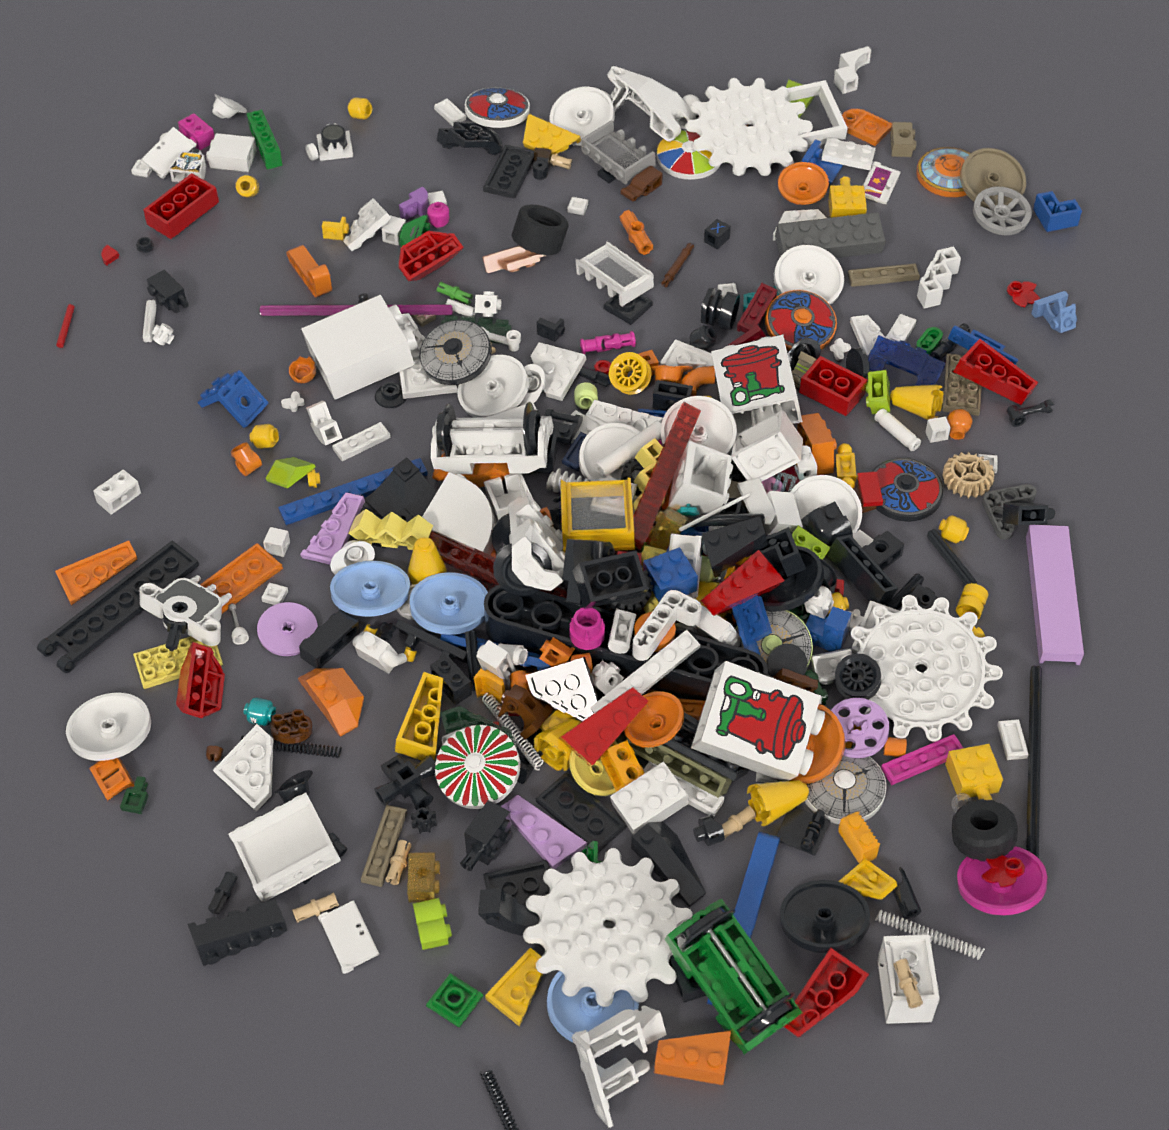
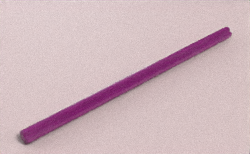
(329, 310)

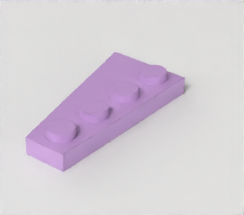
(334, 530)
(543, 833)

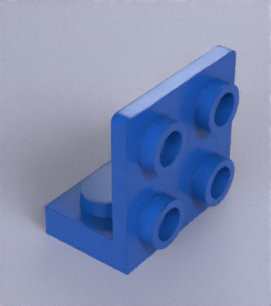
(814, 156)

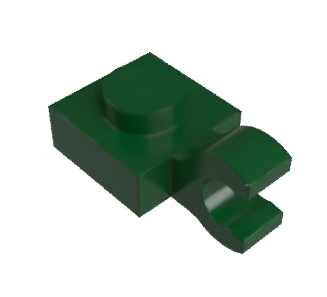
(136, 798)

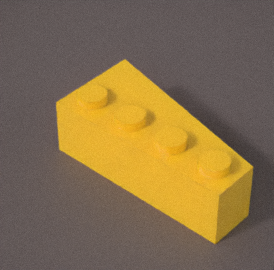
(420, 727)

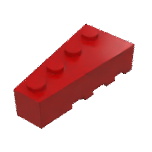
(995, 372)
(748, 580)
(602, 728)

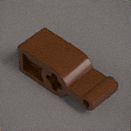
(643, 183)

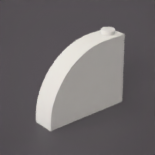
(462, 514)

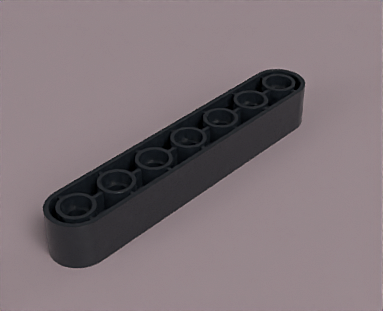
(542, 616)

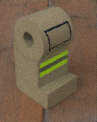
(804, 363)

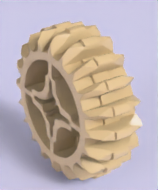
(968, 475)

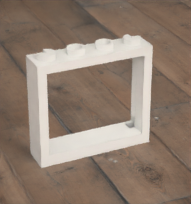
(821, 88)

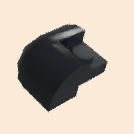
(827, 523)

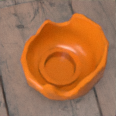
(302, 370)

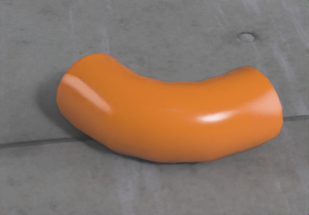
(699, 377)

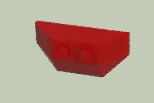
(427, 254)
(200, 682)

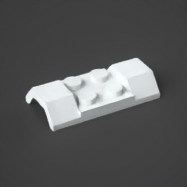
(692, 549)

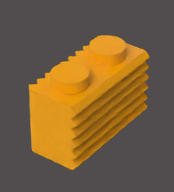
(858, 837)

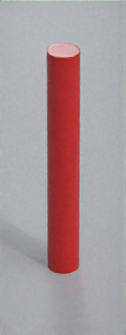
(65, 326)

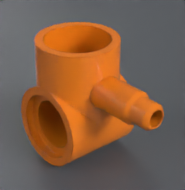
(246, 459)

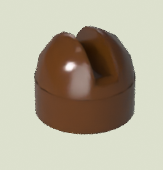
(214, 752)

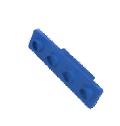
(967, 340)
(752, 622)

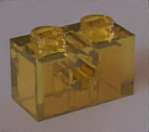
(667, 524)
(420, 866)

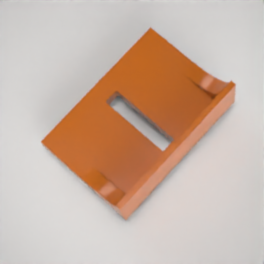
(115, 783)

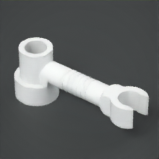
(512, 339)

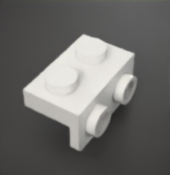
(826, 664)

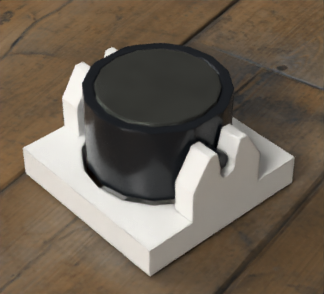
(334, 143)

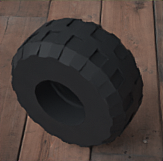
(984, 829)

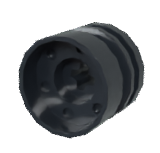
(716, 307)

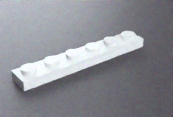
(654, 668)

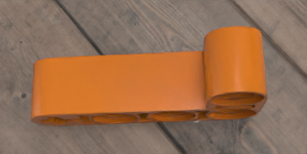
(315, 277)

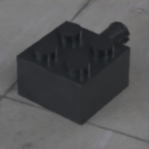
(486, 835)

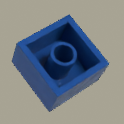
(671, 572)

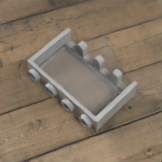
(616, 153)

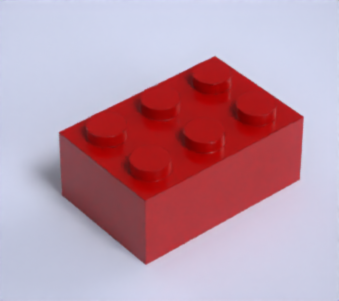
(833, 386)

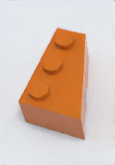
(819, 440)
(694, 1057)

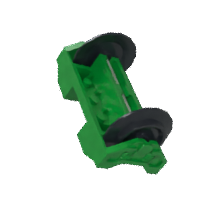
(716, 964)

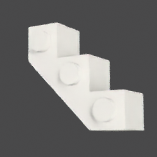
(938, 277)

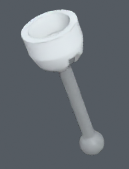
(239, 634)

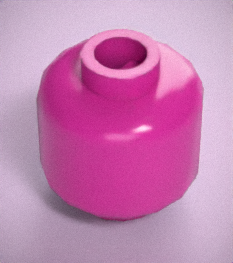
(438, 214)

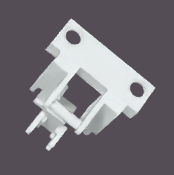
(623, 1028)

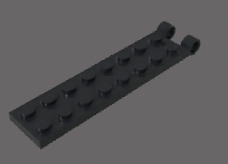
(116, 606)

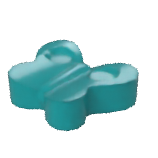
(688, 510)

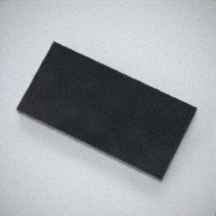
(509, 171)
(580, 812)

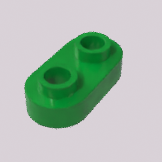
(930, 339)

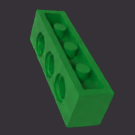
(264, 139)

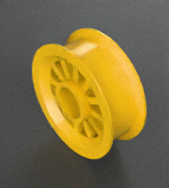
(625, 383)

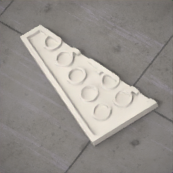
(414, 379)

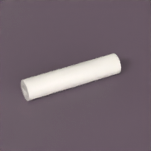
(628, 450)

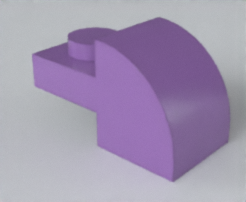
(415, 205)

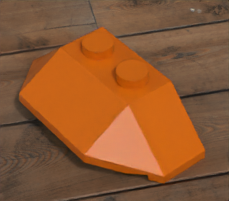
(335, 697)

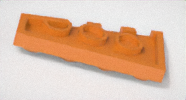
(88, 574)

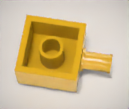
(846, 199)
(974, 771)

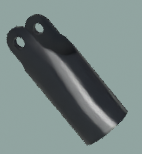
(906, 898)

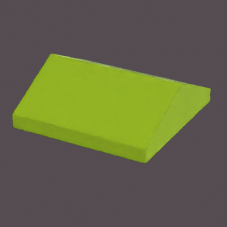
(288, 471)

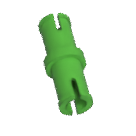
(455, 293)

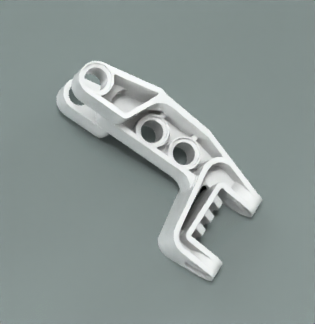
(658, 101)

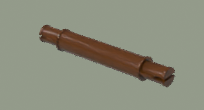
(677, 265)

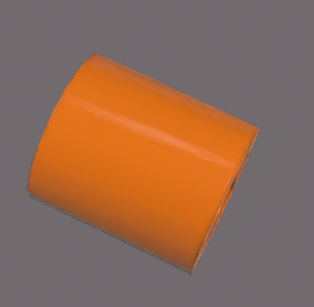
(895, 747)

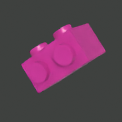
(197, 131)

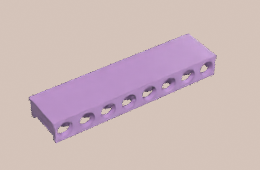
(1054, 594)

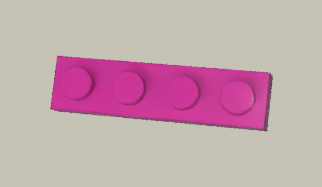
(920, 760)

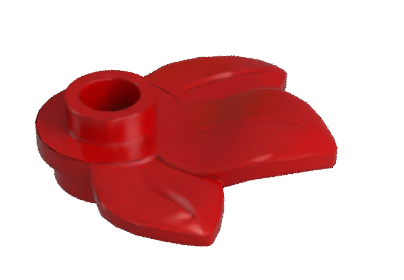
(1022, 293)
(1003, 870)

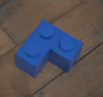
(1056, 214)
(831, 631)

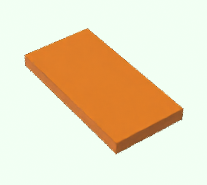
(244, 574)

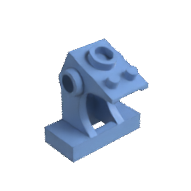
(1057, 314)

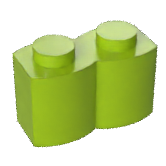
(431, 924)

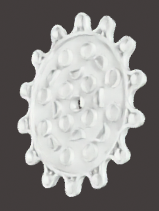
(727, 137)
(952, 660)
(600, 956)

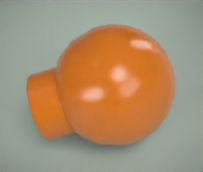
(960, 423)

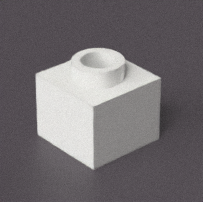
(937, 429)

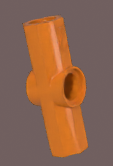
(636, 232)

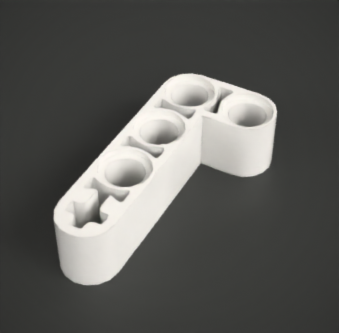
(671, 608)

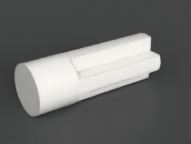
(462, 308)

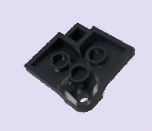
(470, 136)
(402, 492)
(580, 551)

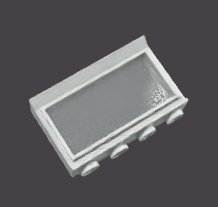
(617, 272)

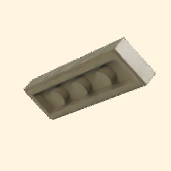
(883, 275)
(384, 846)

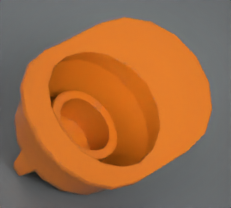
(670, 373)

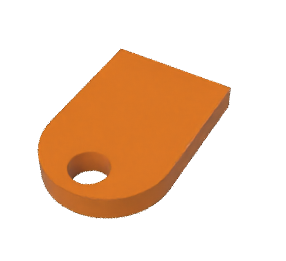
(866, 126)

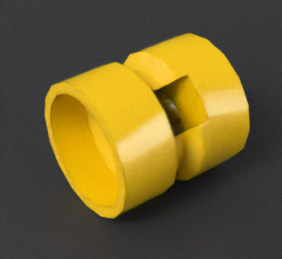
(972, 600)

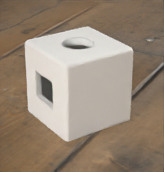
(277, 541)

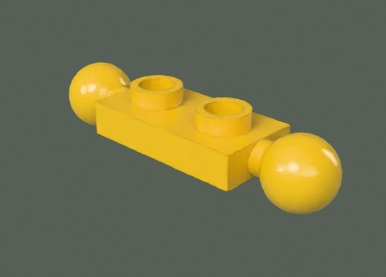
(846, 464)

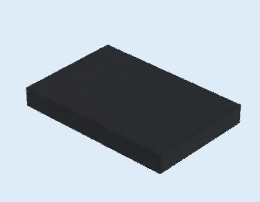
(520, 881)

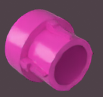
(587, 629)

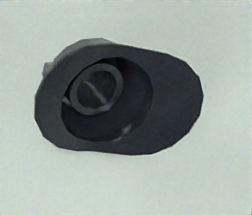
(805, 345)
(295, 786)

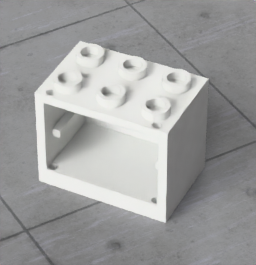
(767, 447)
(701, 479)
(920, 959)

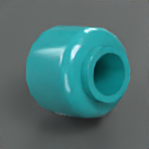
(259, 711)

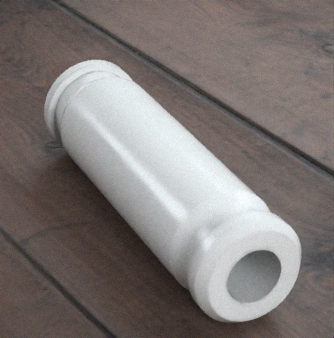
(897, 429)

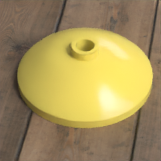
(592, 782)

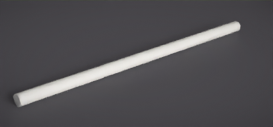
(714, 512)

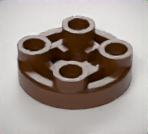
(291, 727)

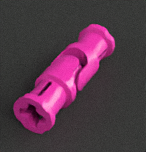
(609, 341)

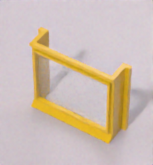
(598, 512)

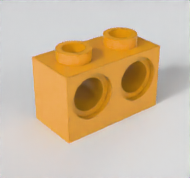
(617, 768)

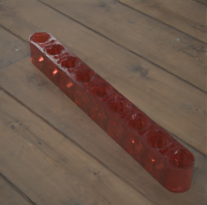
(663, 472)

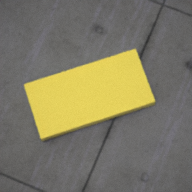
(161, 665)

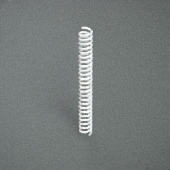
(517, 741)
(932, 936)

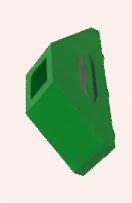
(414, 229)

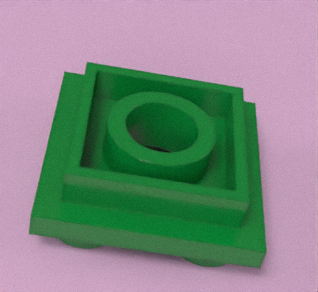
(454, 1012)

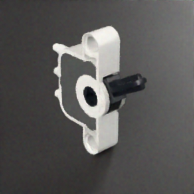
(185, 609)

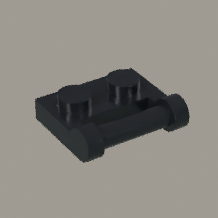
(565, 431)

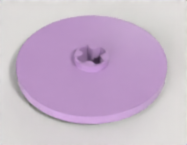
(289, 615)

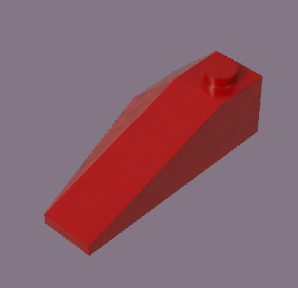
(826, 990)

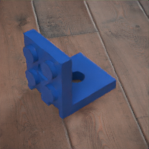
(229, 391)

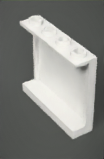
(284, 847)

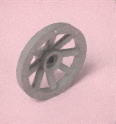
(1001, 212)

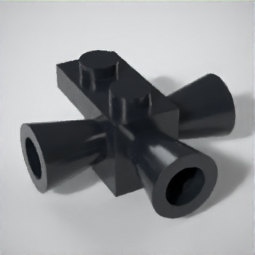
(406, 781)

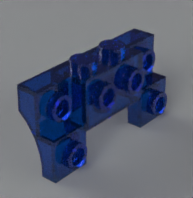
(907, 359)

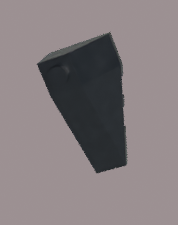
(669, 859)

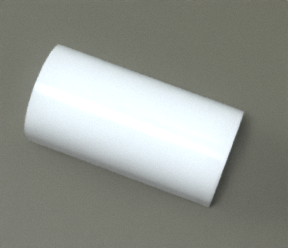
(621, 631)

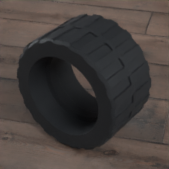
(540, 229)

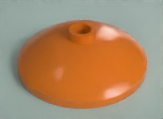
(803, 183)
(661, 711)

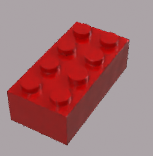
(181, 205)

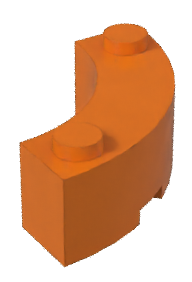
(481, 473)

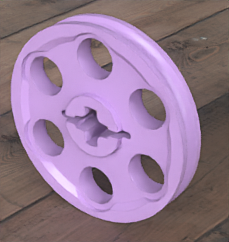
(867, 730)

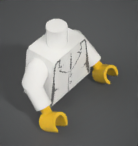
(379, 651)

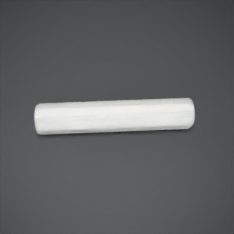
(149, 320)

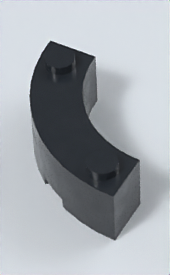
(504, 912)

